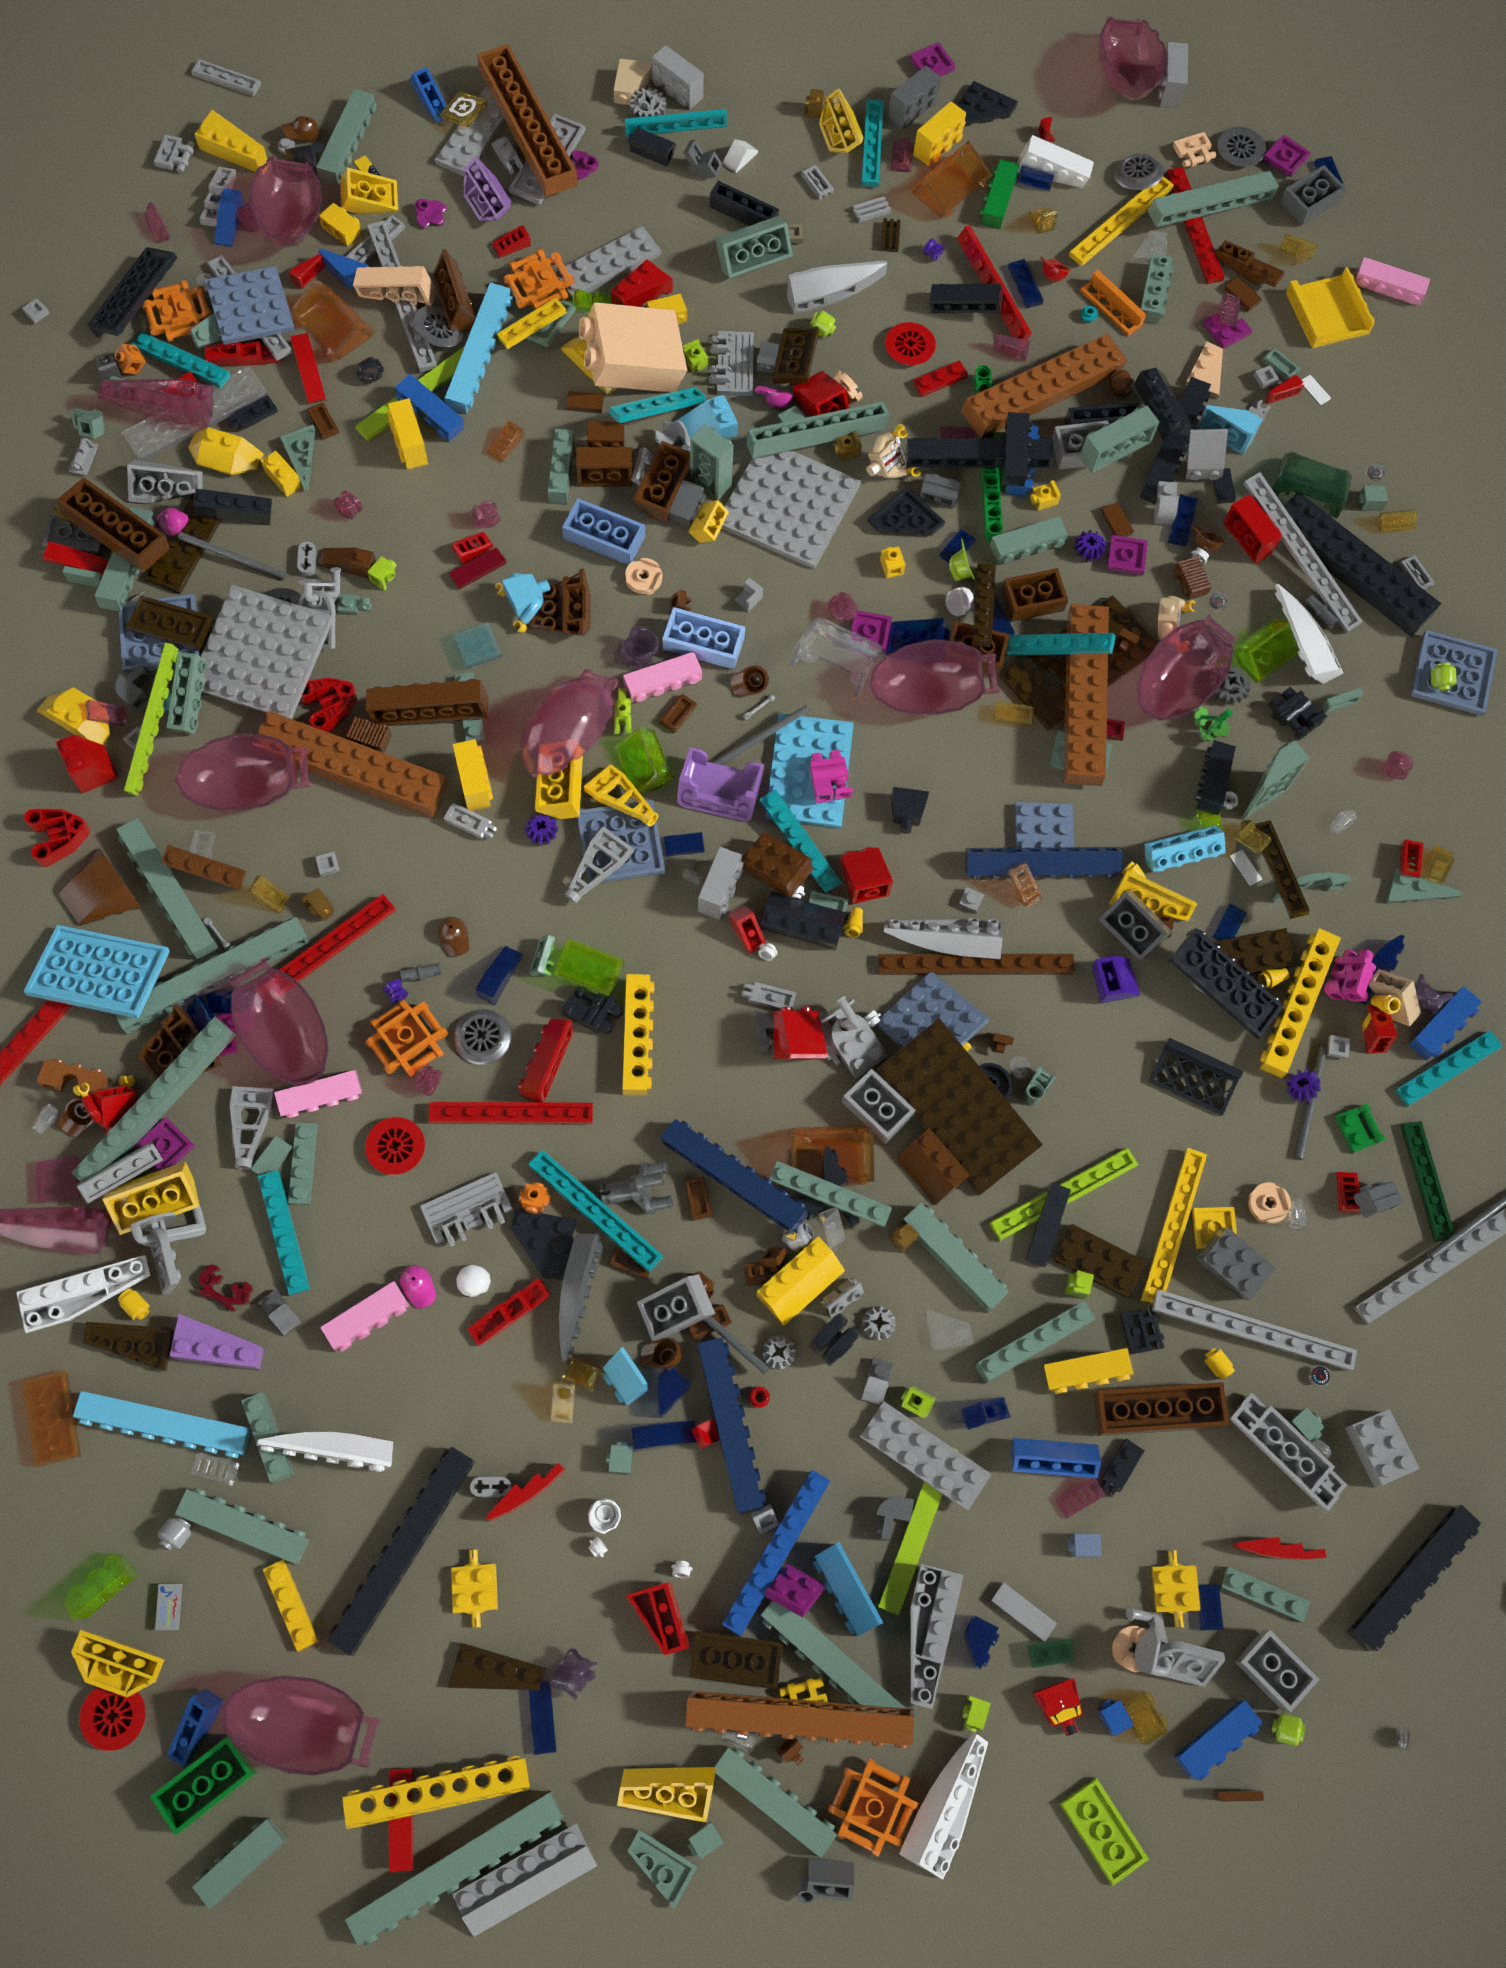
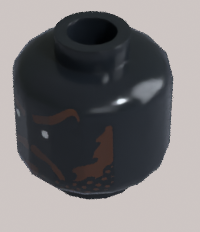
(370, 370)

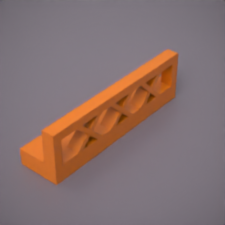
(1117, 301)

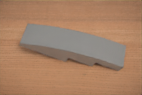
(222, 179)

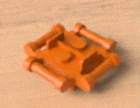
(538, 279)
(176, 310)
(406, 1037)
(873, 1807)

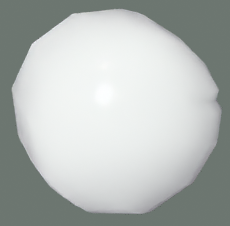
(960, 601)
(473, 1280)
(604, 1515)

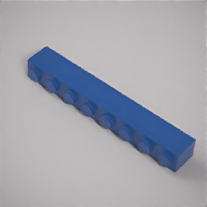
(776, 1553)

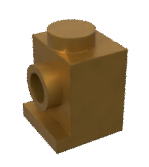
(814, 103)
(847, 446)
(318, 904)
(903, 1236)

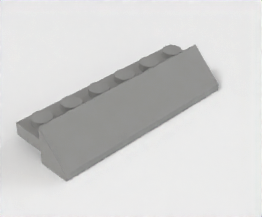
(1289, 1451)
(524, 1880)

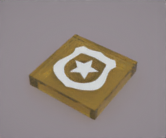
(464, 109)

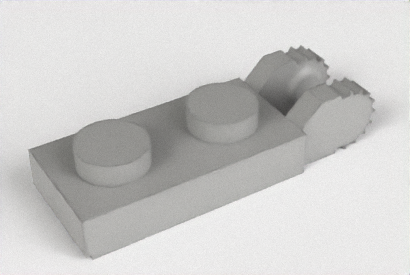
(506, 154)

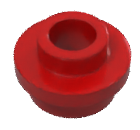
(759, 1390)

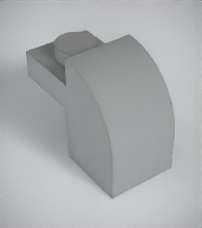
(1167, 503)

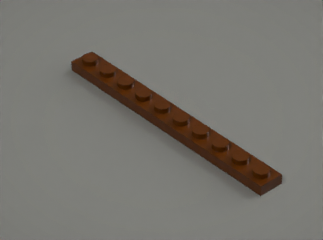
(963, 965)

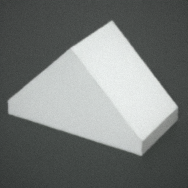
(739, 155)

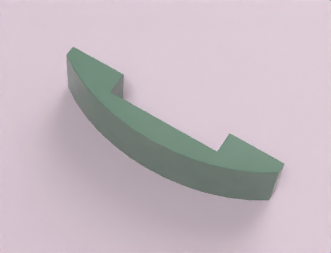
(1331, 880)

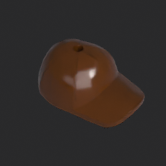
(302, 128)
(1207, 539)
(746, 682)
(455, 939)
(75, 1118)
(661, 1354)

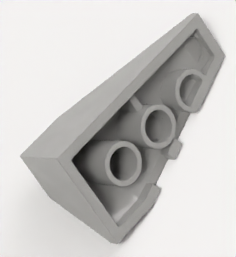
(160, 481)

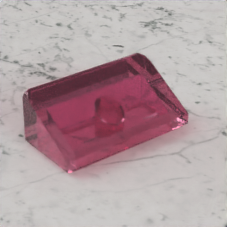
(902, 155)
(155, 224)

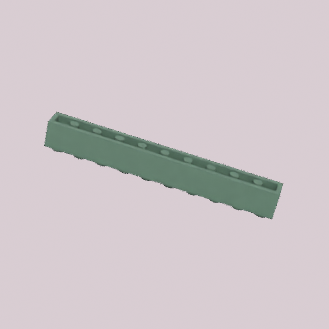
(215, 973)
(157, 1099)
(454, 1868)

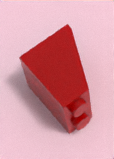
(820, 395)
(86, 762)
(866, 875)
(798, 1035)

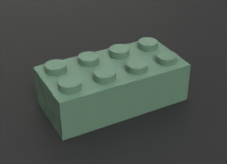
(754, 246)
(1119, 439)
(711, 461)

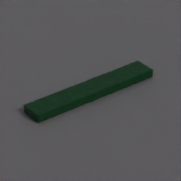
(1427, 1181)

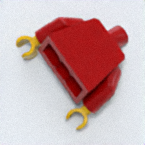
(109, 1104)

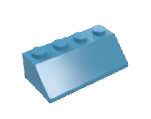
(847, 1589)

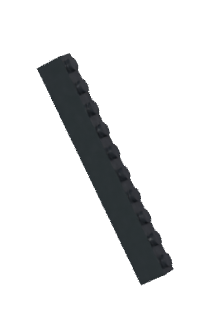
(401, 1552)

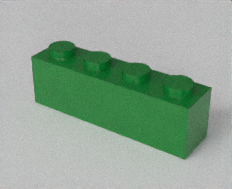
(1000, 193)

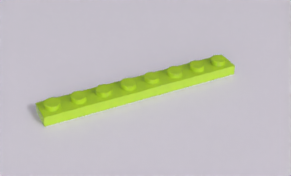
(151, 719)

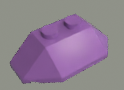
(484, 192)

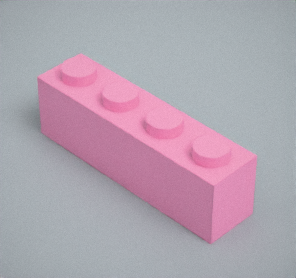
(1391, 281)
(662, 677)
(320, 1092)
(365, 1316)

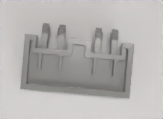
(735, 365)
(465, 1207)

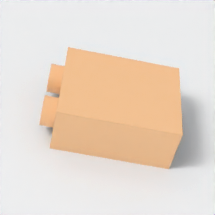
(633, 347)

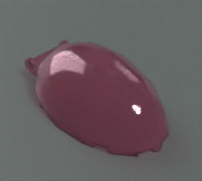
(1131, 57)
(285, 201)
(1185, 669)
(932, 678)
(567, 722)
(241, 772)
(279, 1025)
(297, 1725)

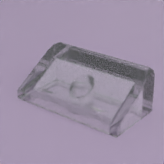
(832, 1228)

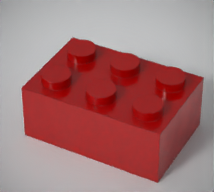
(1252, 528)

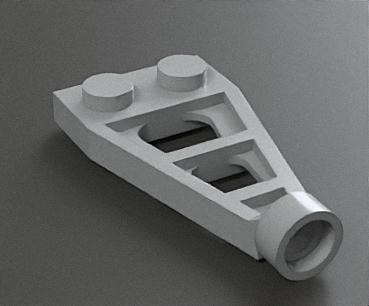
(611, 846)
(249, 1098)

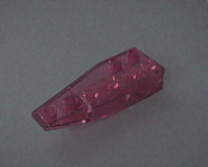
(163, 399)
(58, 1227)

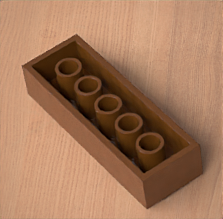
(113, 524)
(427, 702)
(1160, 1409)

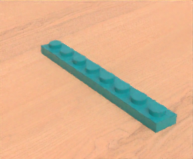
(596, 1211)

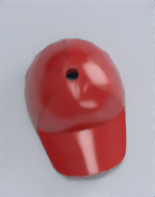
(1054, 270)

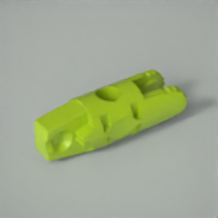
(622, 711)

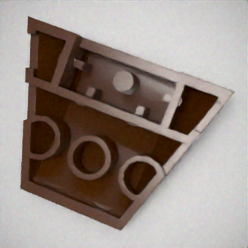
(566, 607)
(97, 892)
(170, 1042)

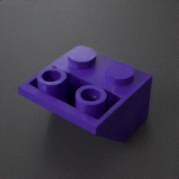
(1114, 979)

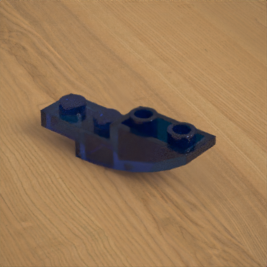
(1386, 959)

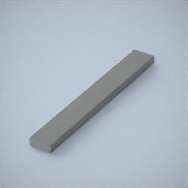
(275, 343)

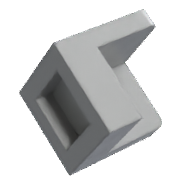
(750, 595)

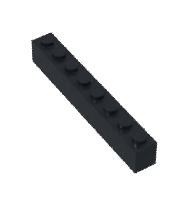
(1171, 451)
(970, 453)
(1414, 1578)

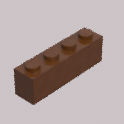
(204, 867)

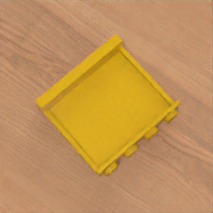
(1330, 309)

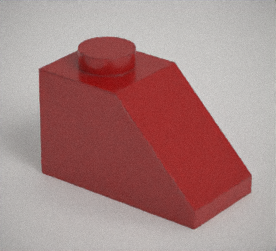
(746, 928)

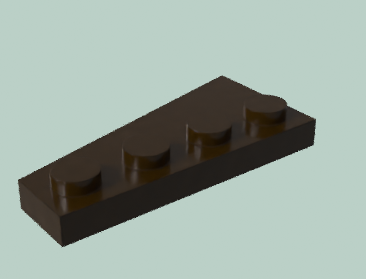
(134, 1342)
(489, 1670)

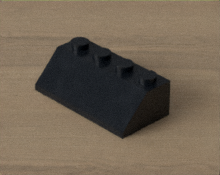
(1162, 401)
(803, 920)

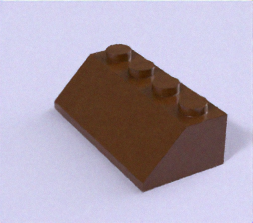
(453, 293)
(663, 481)

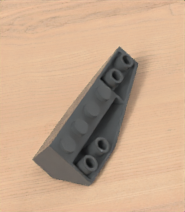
(575, 1288)

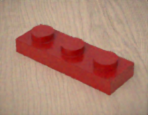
(940, 378)

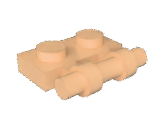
(1192, 145)

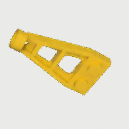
(609, 779)

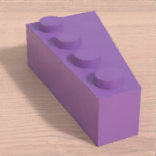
(208, 1345)

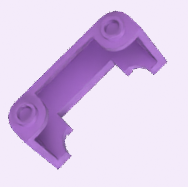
(719, 788)

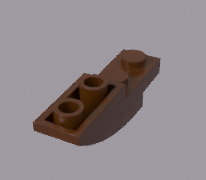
(1244, 264)

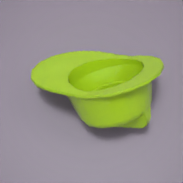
(959, 565)

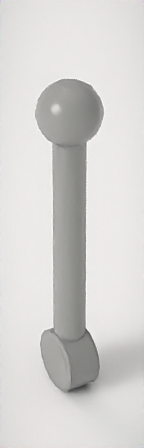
(771, 698)
(208, 922)

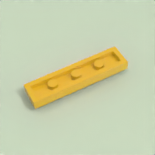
(531, 323)
(290, 1605)

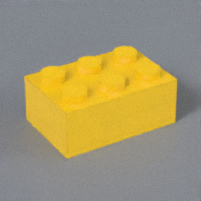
(939, 134)
(407, 434)
(473, 775)

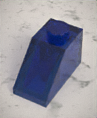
(670, 1390)
(985, 1413)

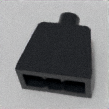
(908, 807)

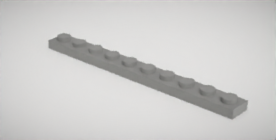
(388, 258)
(1303, 553)
(1432, 1269)
(1254, 1330)

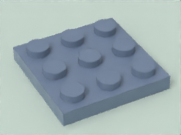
(1044, 825)

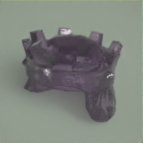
(639, 647)
(1428, 997)
(573, 1673)

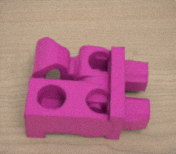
(828, 771)
(1351, 974)

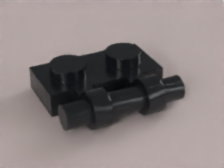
(1136, 1331)

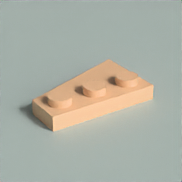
(1209, 368)

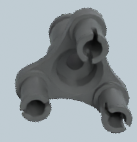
(638, 1188)

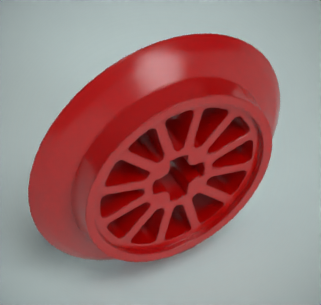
(896, 342)
(384, 1127)
(89, 1726)

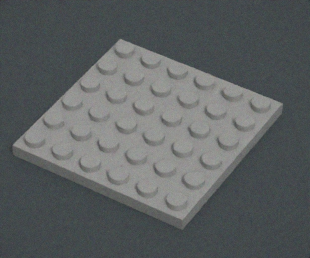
(790, 505)
(263, 651)

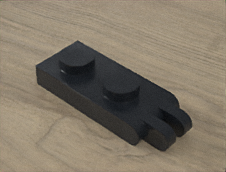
(252, 413)
(1121, 1467)

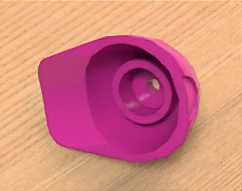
(775, 398)
(171, 521)
(421, 1290)

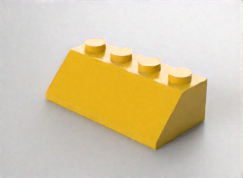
(560, 792)
(151, 1195)
(800, 1281)

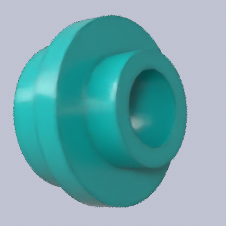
(1086, 317)

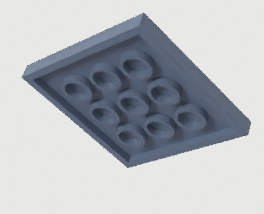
(249, 305)
(144, 650)
(1473, 672)
(645, 841)
(927, 1003)

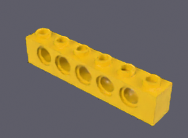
(634, 985)

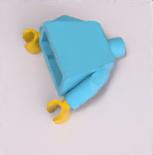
(524, 596)

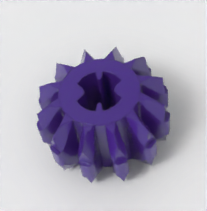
(1090, 545)
(542, 834)
(1308, 1090)

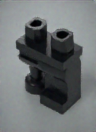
(1296, 707)
(596, 1014)

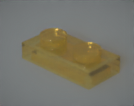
(1397, 520)
(1013, 714)

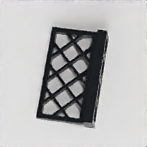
(1202, 1060)

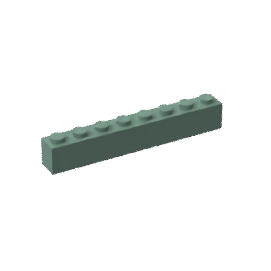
(1213, 199)
(816, 429)
(167, 889)
(826, 1657)

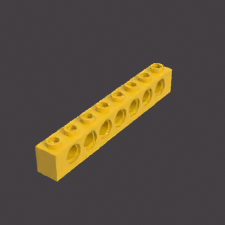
(1327, 944)
(356, 1817)

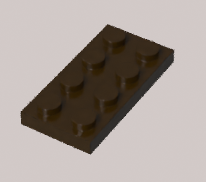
(795, 355)
(169, 623)
(1261, 951)
(1108, 1263)
(736, 1659)

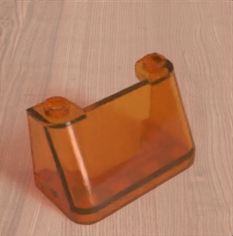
(952, 180)
(330, 320)
(852, 1144)

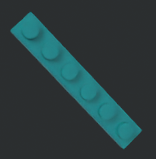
(678, 122)
(872, 143)
(182, 360)
(657, 404)
(1061, 644)
(800, 840)
(1448, 1068)
(284, 1233)

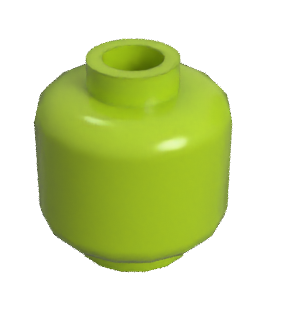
(824, 322)
(1443, 676)
(1288, 1729)

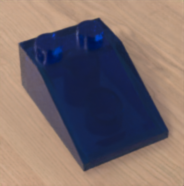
(915, 631)

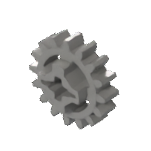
(647, 103)

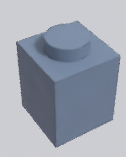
(1085, 1545)

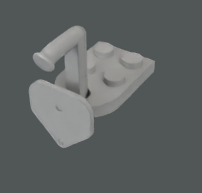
(322, 600)
(853, 1038)
(160, 1243)
(1172, 1659)

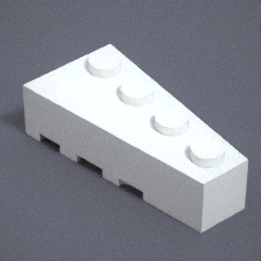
(1049, 158)

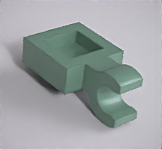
(350, 604)

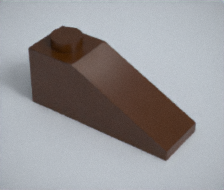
(349, 560)

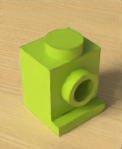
(695, 356)
(382, 572)
(1079, 1284)
(919, 1409)
(975, 1713)

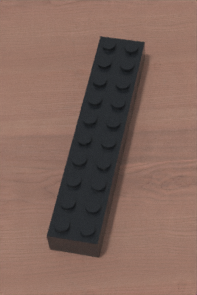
(1362, 568)

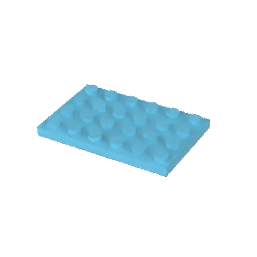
(792, 761)
(97, 971)

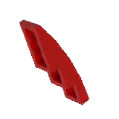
(239, 354)
(308, 368)
(74, 558)
(509, 1312)
(518, 1497)
(1272, 1549)
(401, 1829)

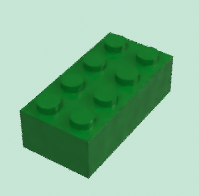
(203, 1785)

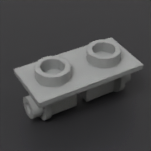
(83, 457)
(850, 1292)

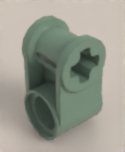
(1040, 1084)

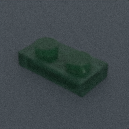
(1051, 1653)

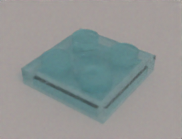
(477, 645)

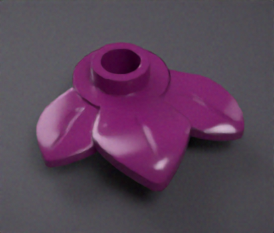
(584, 163)
(431, 213)

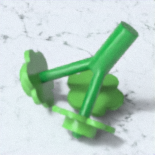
(1218, 725)

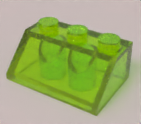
(1266, 649)
(644, 760)
(589, 967)
(99, 1587)

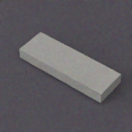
(1023, 1612)

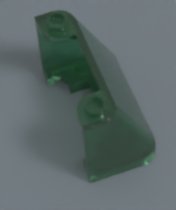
(1313, 480)

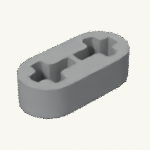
(302, 559)
(490, 1493)

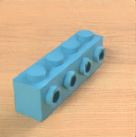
(1184, 848)

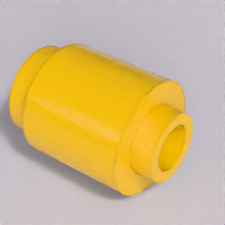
(133, 1304)
(1219, 1363)

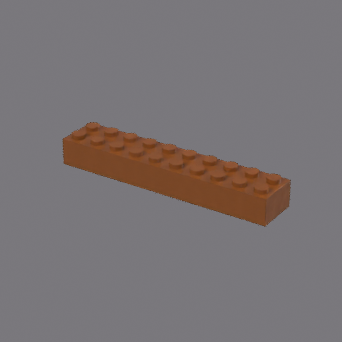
(527, 120)
(1044, 385)
(1086, 702)
(360, 766)
(800, 1718)

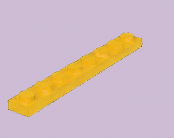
(1119, 222)
(1174, 1224)

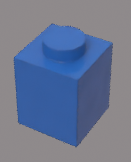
(1114, 1716)

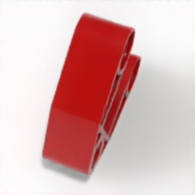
(333, 699)
(62, 832)

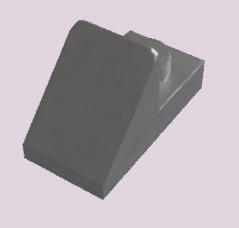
(107, 366)
(763, 1026)
(280, 1312)
(877, 1381)

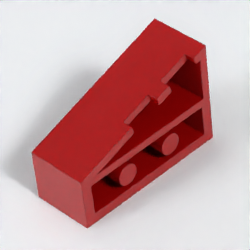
(642, 285)
(662, 1616)

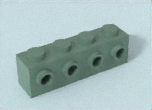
(1155, 287)
(186, 693)

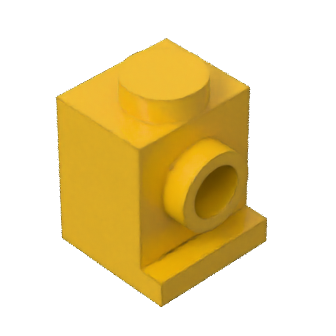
(1045, 496)

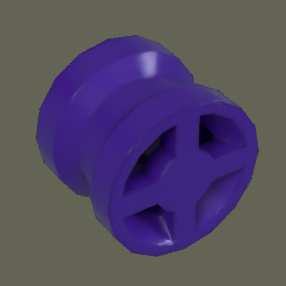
(933, 249)
(395, 991)

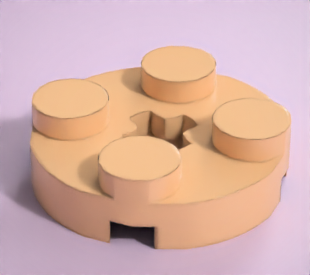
(850, 386)
(643, 586)
(1262, 1212)
(1123, 1642)

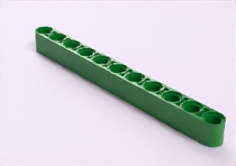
(981, 382)

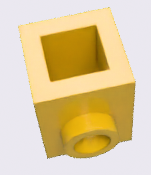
(892, 562)

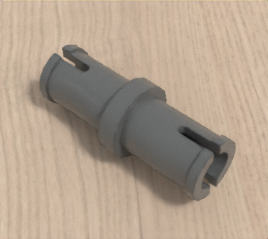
(1322, 611)
(420, 972)

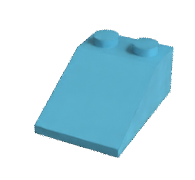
(715, 414)
(1240, 424)
(625, 1377)

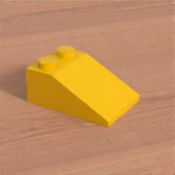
(367, 193)

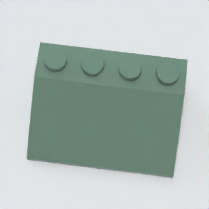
(1278, 776)

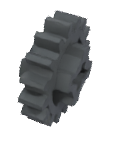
(1234, 686)

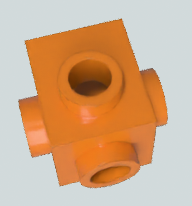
(129, 359)
(537, 1204)

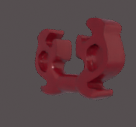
(240, 1295)

